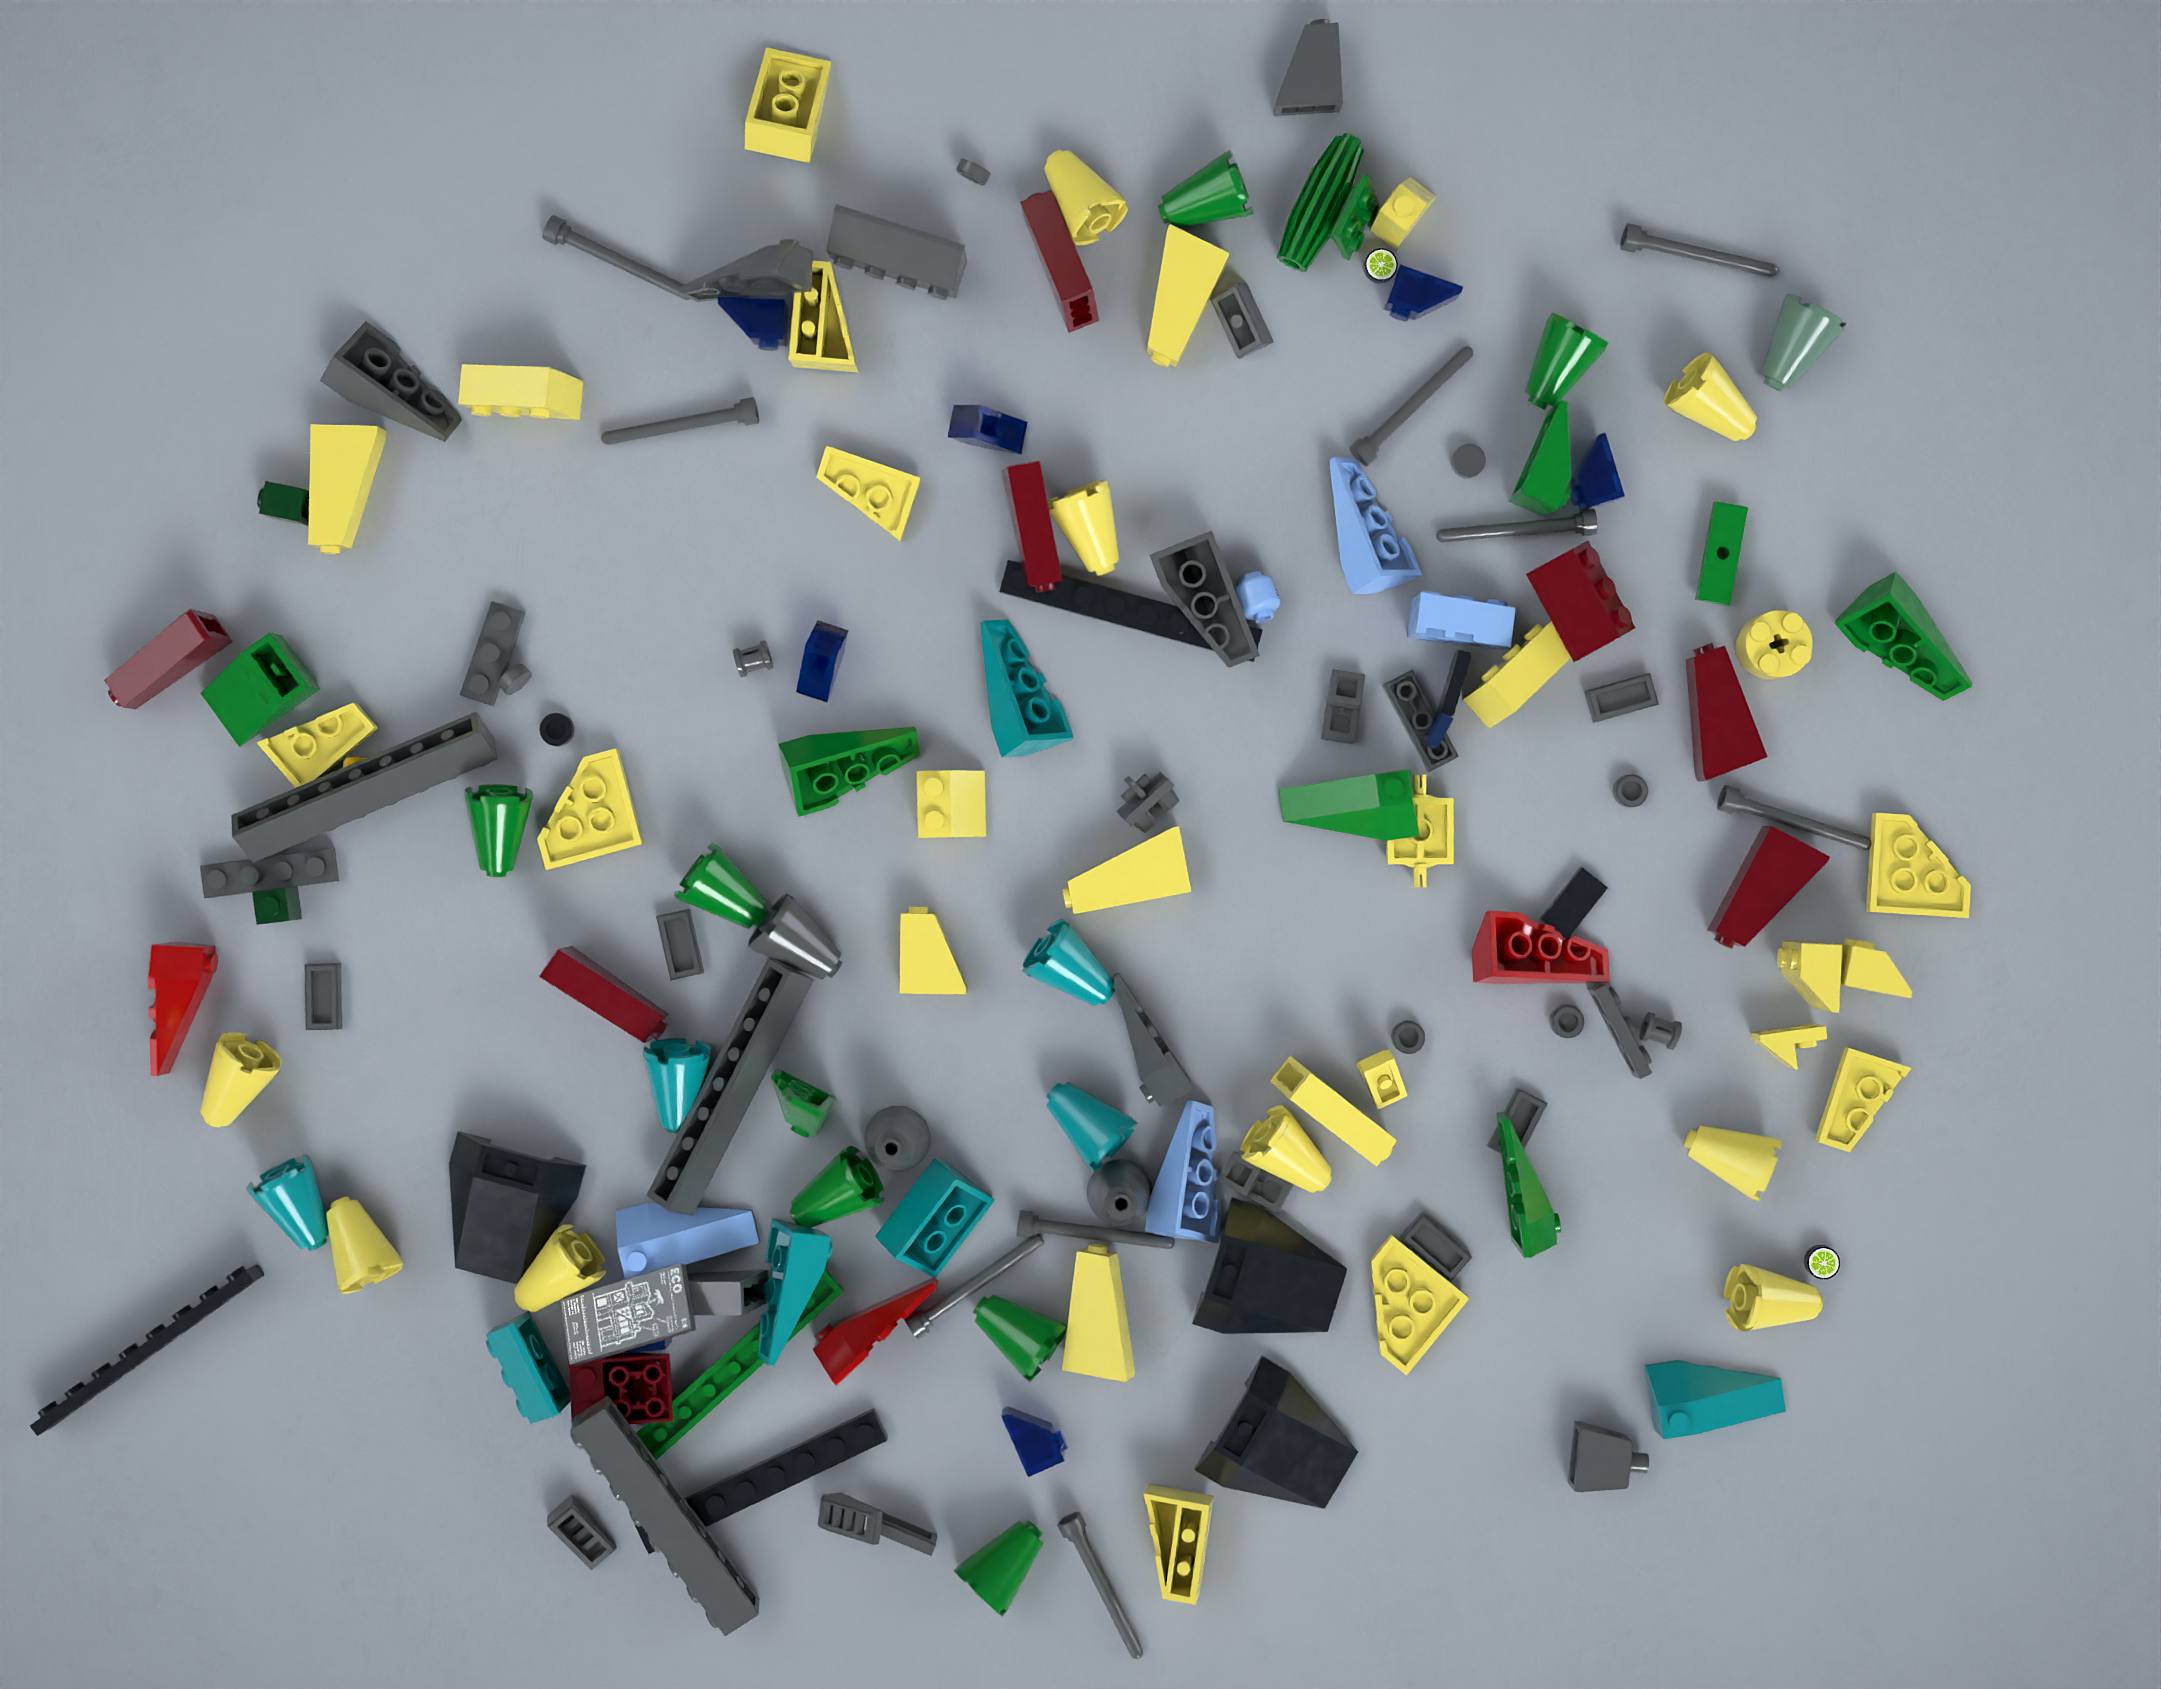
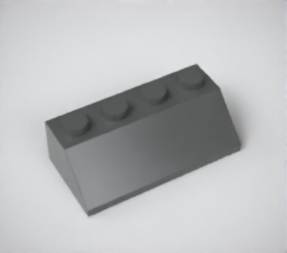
(896, 252)

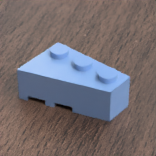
(1461, 620)

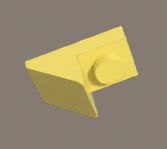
(1782, 1041)
(1382, 1078)

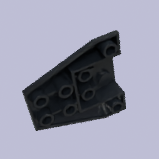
(506, 1205)
(1267, 1278)
(1278, 1443)

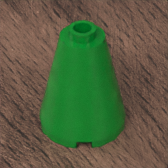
(1207, 195)
(1561, 360)
(497, 825)
(722, 890)
(838, 1191)
(1019, 1333)
(1002, 1565)

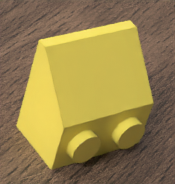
(951, 803)
(1870, 969)
(1813, 971)

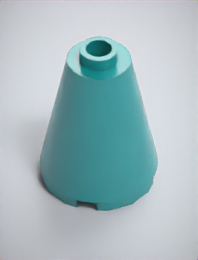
(1068, 965)
(675, 1077)
(1089, 1123)
(293, 1202)

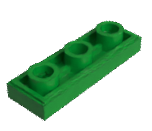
(1723, 533)

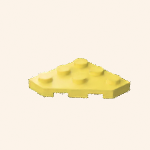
(592, 814)
(1911, 872)
(1410, 1303)

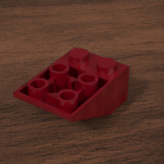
(633, 1381)

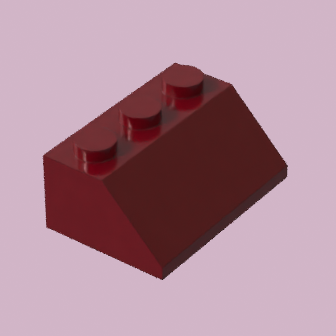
(1581, 601)

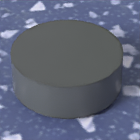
(973, 172)
(1468, 461)
(514, 679)
(1630, 791)
(1566, 1021)
(1407, 1037)

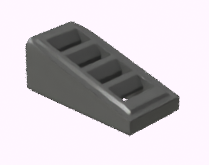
(847, 1518)
(562, 1531)

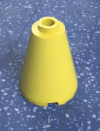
(1083, 197)
(1711, 399)
(1088, 524)
(236, 1077)
(1286, 1151)
(1735, 1157)
(358, 1247)
(560, 1269)
(1768, 1299)

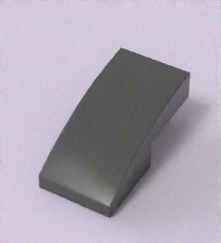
(1343, 706)
(1255, 1183)

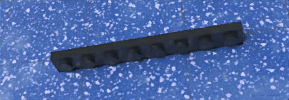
(1111, 607)
(134, 1355)
(784, 1470)

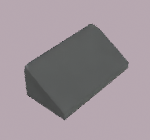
(1241, 320)

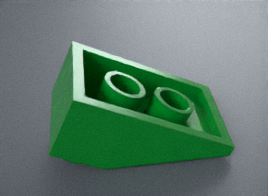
(1548, 467)

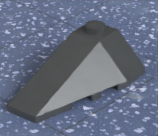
(764, 272)
(1203, 591)

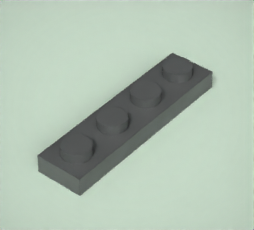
(269, 873)

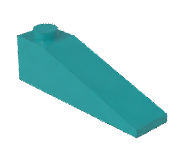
(1019, 705)
(797, 1264)
(1702, 1398)

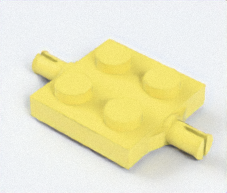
(1436, 834)

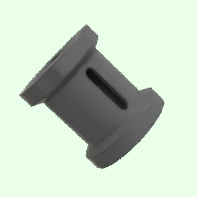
(752, 659)
(1660, 1030)

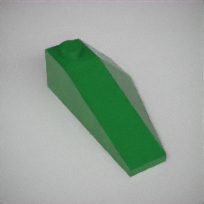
(1900, 631)
(831, 764)
(1364, 806)
(801, 1103)
(1529, 1211)

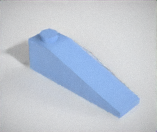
(1368, 545)
(1184, 1192)
(659, 1238)

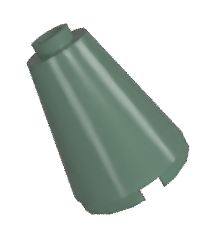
(1798, 341)

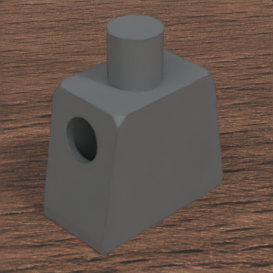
(1602, 1459)

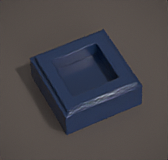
(1437, 730)

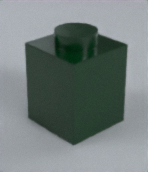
(284, 503)
(277, 905)

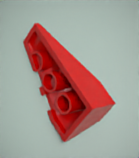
(1527, 952)
(180, 980)
(851, 1338)

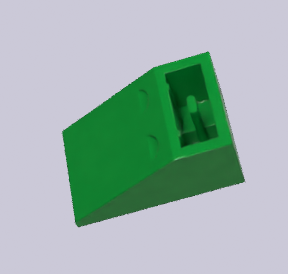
(259, 688)

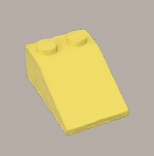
(787, 105)

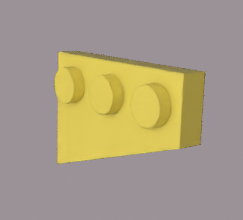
(873, 488)
(319, 745)
(1855, 1097)

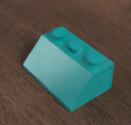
(934, 1218)
(528, 1368)

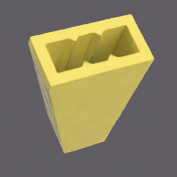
(1184, 287)
(340, 481)
(1139, 874)
(1333, 1111)
(1097, 1319)

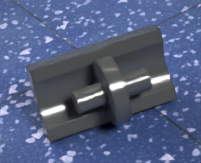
(1142, 796)

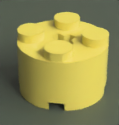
(1793, 644)

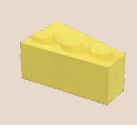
(819, 325)
(520, 391)
(1519, 676)
(1180, 1539)

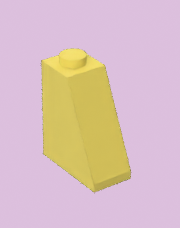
(1402, 212)
(926, 956)

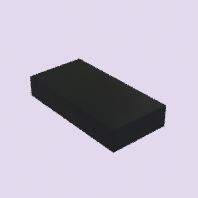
(1454, 683)
(1574, 902)

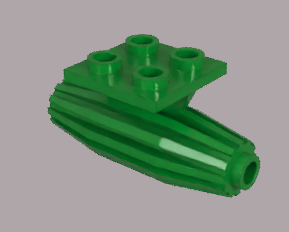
(1330, 206)

